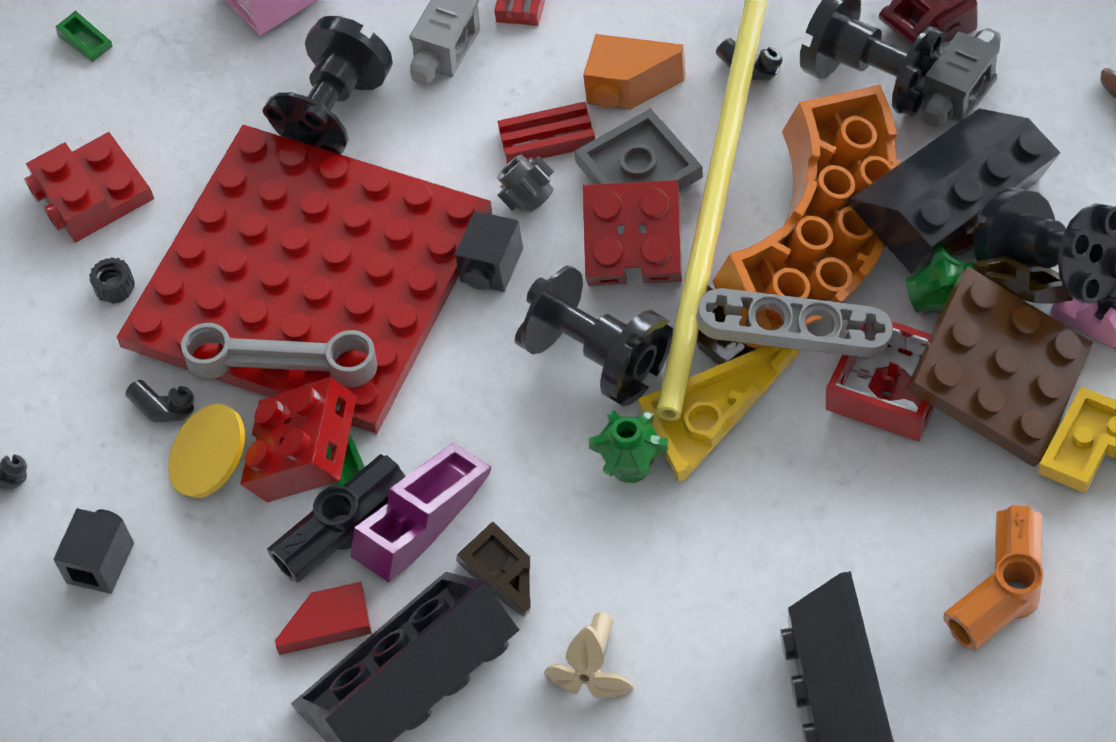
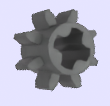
(525, 183)

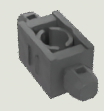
(960, 77)

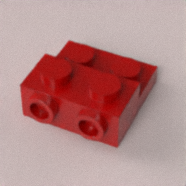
(87, 185)

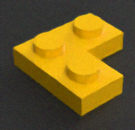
(1081, 441)

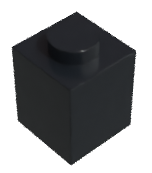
(489, 251)
(94, 550)

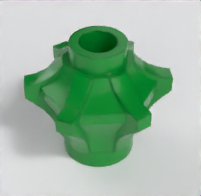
(933, 283)
(628, 446)

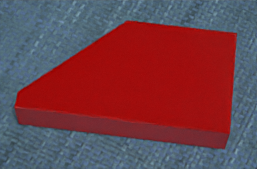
(326, 619)

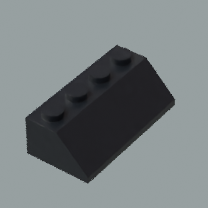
(948, 182)
(409, 663)
(834, 666)

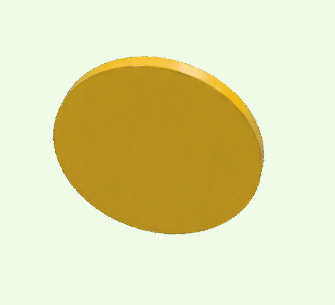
(206, 451)

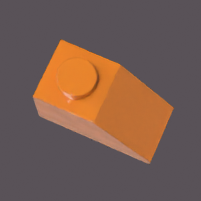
(631, 70)

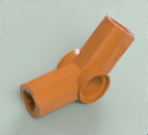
(993, 602)

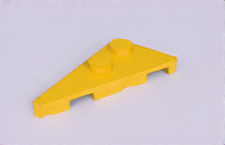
(715, 405)

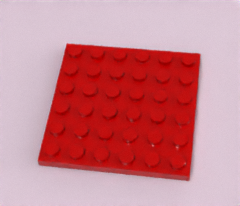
(302, 250)

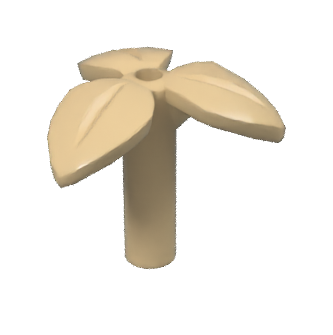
(586, 658)

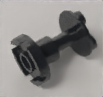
(846, 40)
(342, 63)
(1026, 230)
(621, 349)

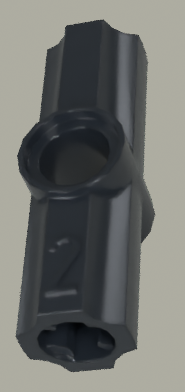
(317, 535)

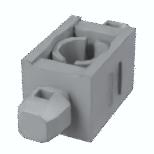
(443, 38)

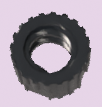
(109, 268)

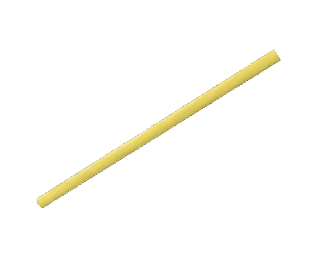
(711, 212)

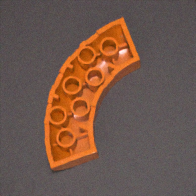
(824, 246)

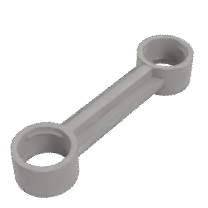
(279, 354)

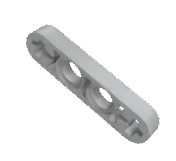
(794, 313)

